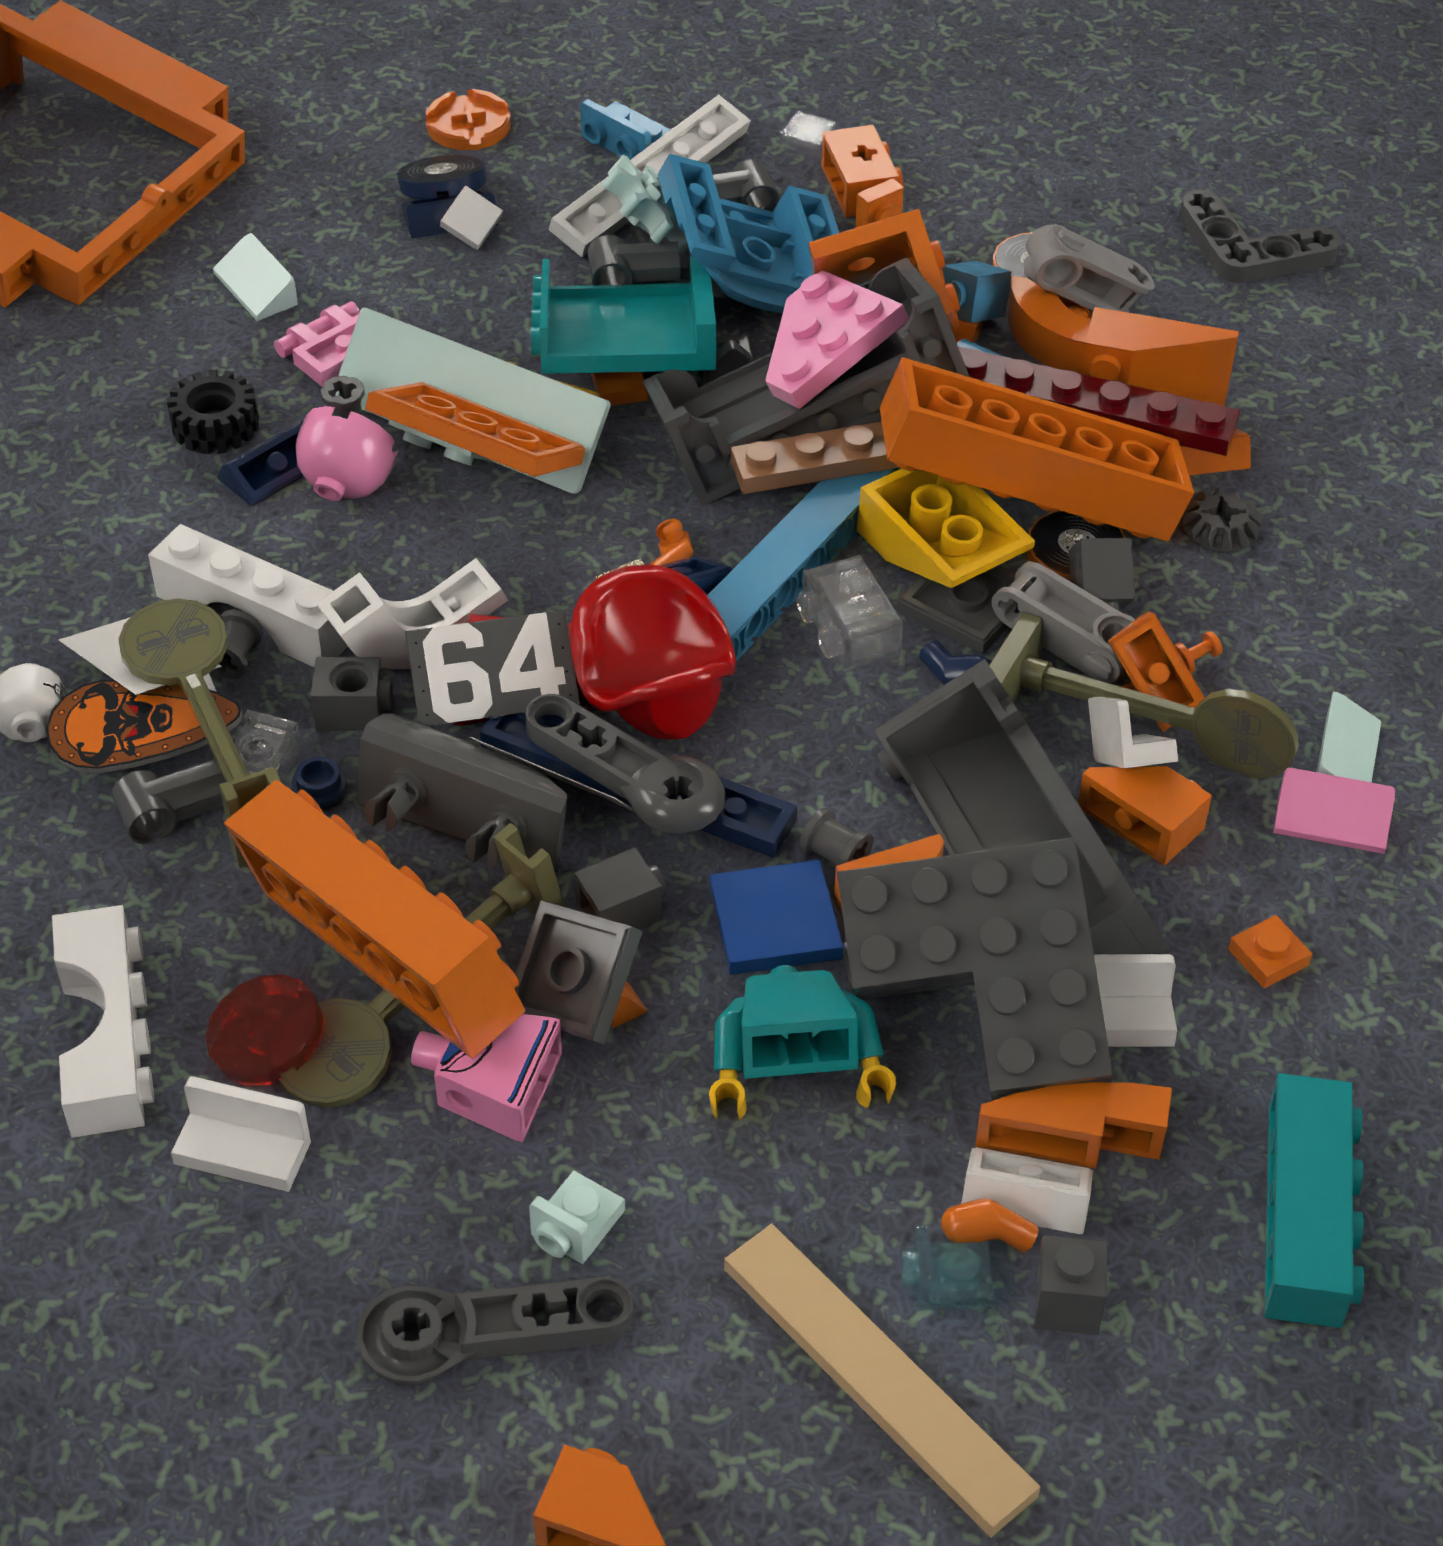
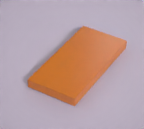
(476, 428)

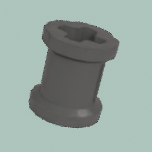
(349, 398)
(242, 634)
(833, 839)

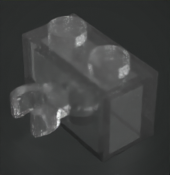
(850, 614)

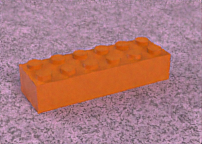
(1034, 450)
(378, 916)

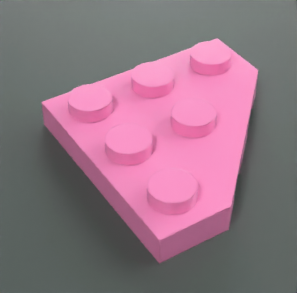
(825, 333)

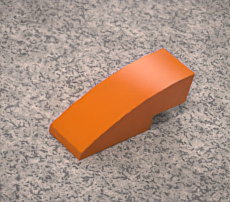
(1077, 1121)

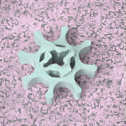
(644, 201)

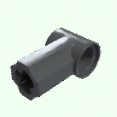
(748, 185)
(625, 264)
(156, 804)

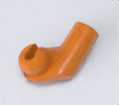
(988, 1220)

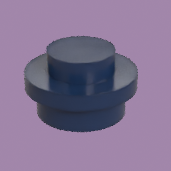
(321, 780)

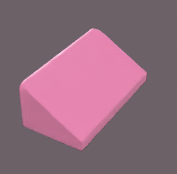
(1334, 810)

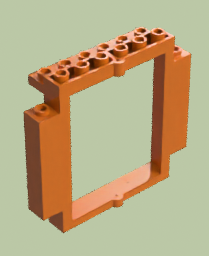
(143, 84)

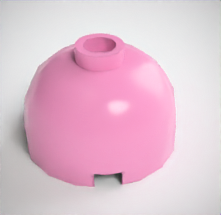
(343, 455)

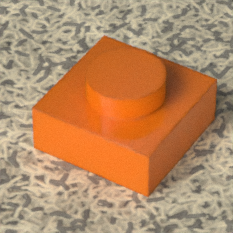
(879, 202)
(1270, 951)

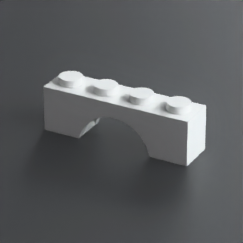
(284, 603)
(103, 1075)

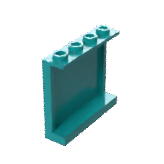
(624, 325)

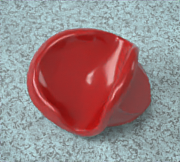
(651, 649)

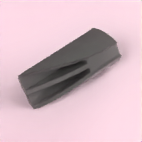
(455, 789)

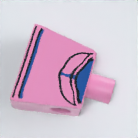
(503, 1081)

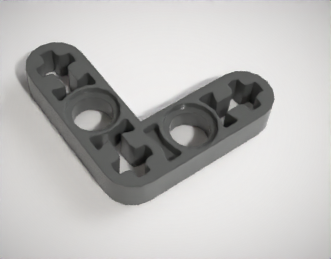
(1251, 257)

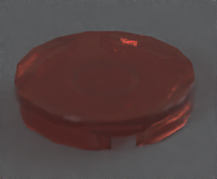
(264, 1029)

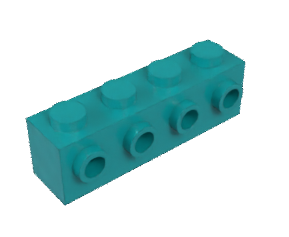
(1311, 1201)

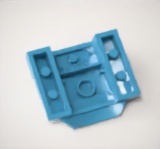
(746, 249)

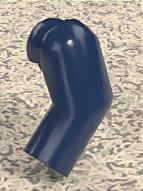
(945, 665)

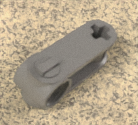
(1084, 270)
(1073, 620)

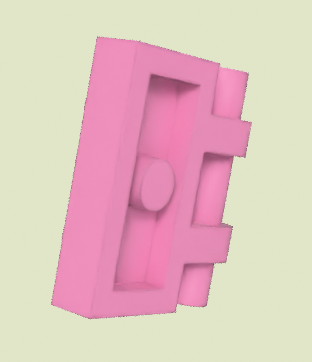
(321, 344)

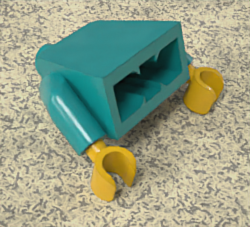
(796, 1026)

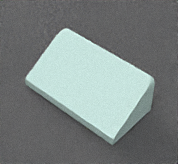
(256, 278)
(1348, 740)

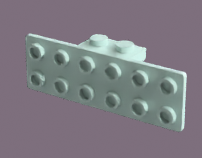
(395, 354)

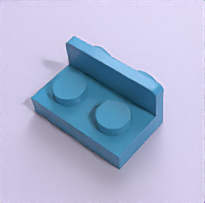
(618, 128)

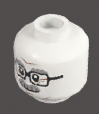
(27, 700)

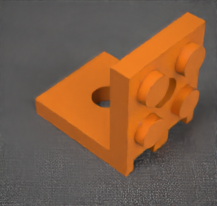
(869, 248)

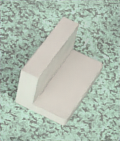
(1114, 740)
(1137, 999)
(242, 1134)

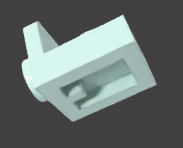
(575, 1217)

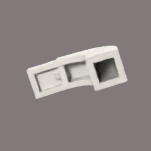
(378, 626)

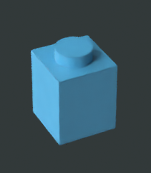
(979, 289)

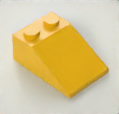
(937, 526)

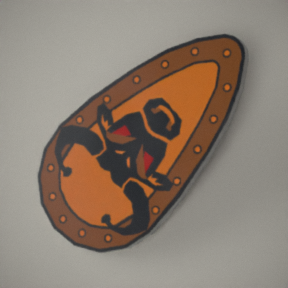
(112, 729)

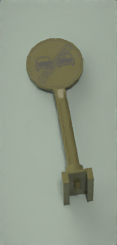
(178, 646)
(1228, 725)
(355, 1035)

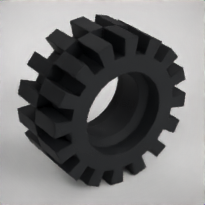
(217, 429)

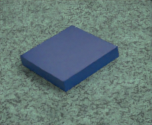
(775, 917)

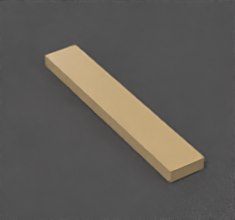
(883, 1380)

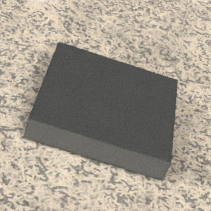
(960, 611)
(575, 969)

